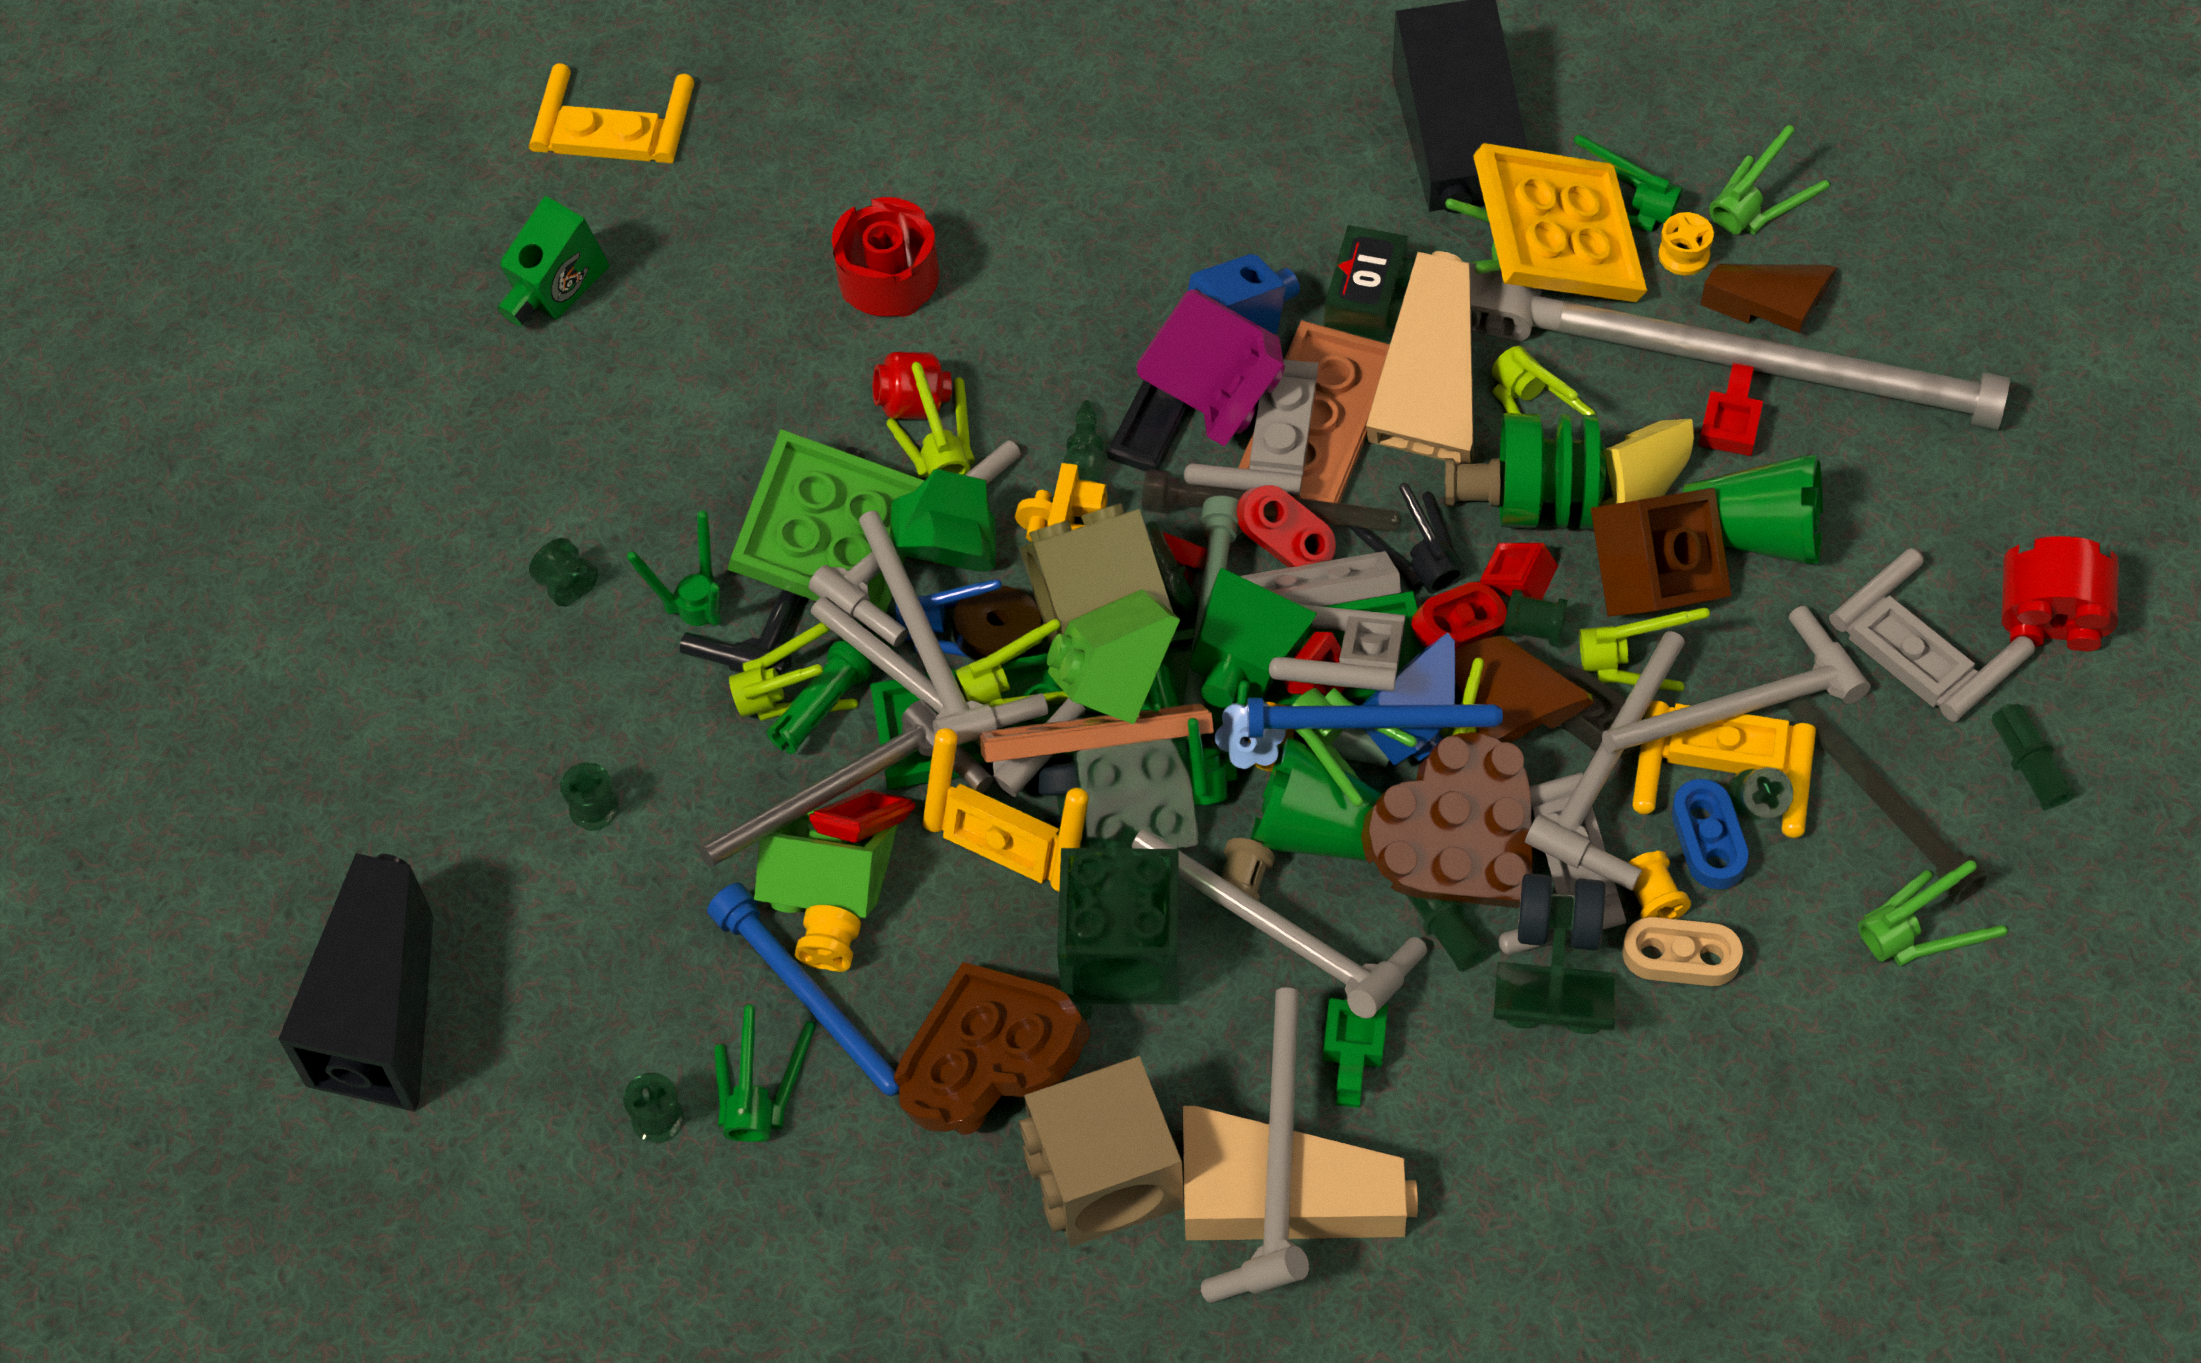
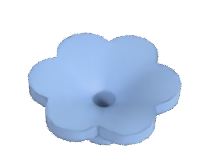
(1243, 753)

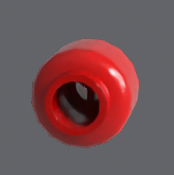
(896, 386)

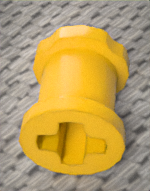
(1657, 889)

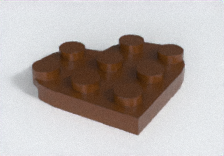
(1456, 826)
(987, 1041)

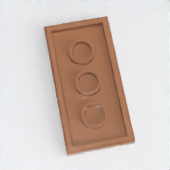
(1342, 403)

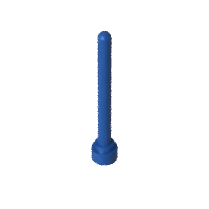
(738, 912)

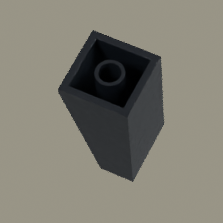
(1454, 94)
(366, 989)

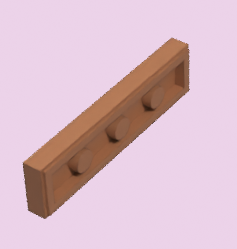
(1091, 733)

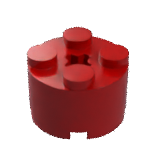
(886, 257)
(2061, 592)

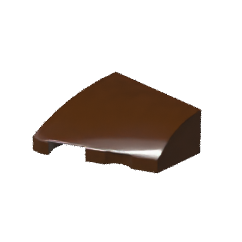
(1768, 291)
(1519, 685)

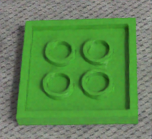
(811, 514)

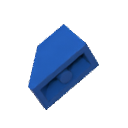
(1422, 681)

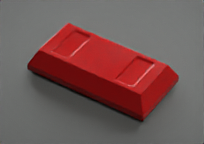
(861, 815)

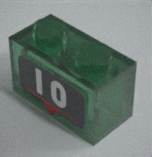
(1368, 283)

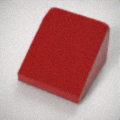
(1520, 567)

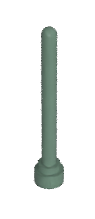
(1221, 528)

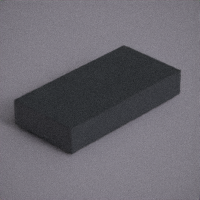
(1148, 429)

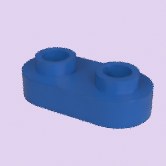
(1710, 837)

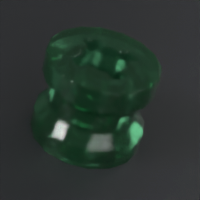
(563, 571)

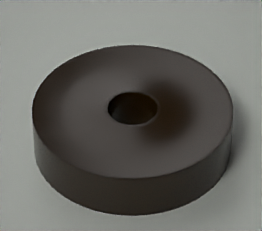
(1006, 607)

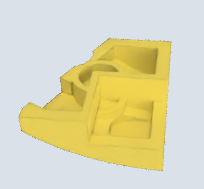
(1648, 460)

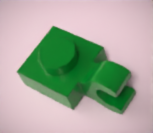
(1353, 1044)

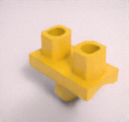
(1070, 500)

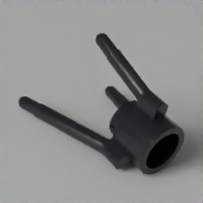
(1434, 558)

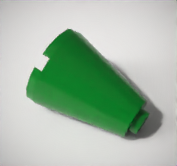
(1771, 508)
(1309, 810)

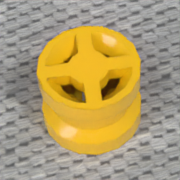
(1692, 232)
(828, 938)

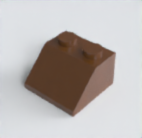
(1661, 552)

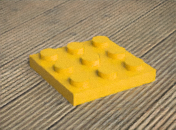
(1559, 223)

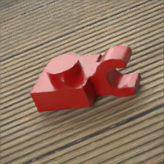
(1732, 417)

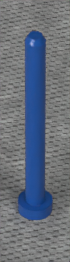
(1368, 716)

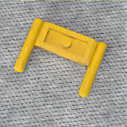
(609, 131)
(1732, 747)
(994, 827)

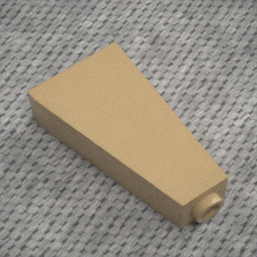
(1427, 374)
(1333, 1184)

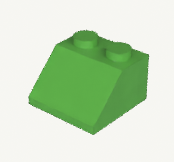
(1113, 654)
(812, 869)

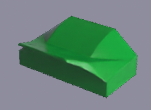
(946, 522)

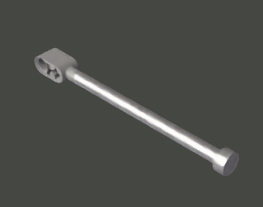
(1514, 310)

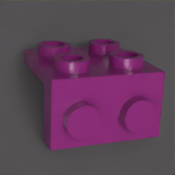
(1213, 363)

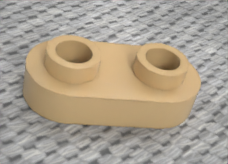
(1681, 948)

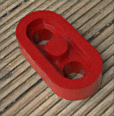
(1288, 531)
(1465, 612)

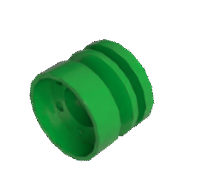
(1549, 470)

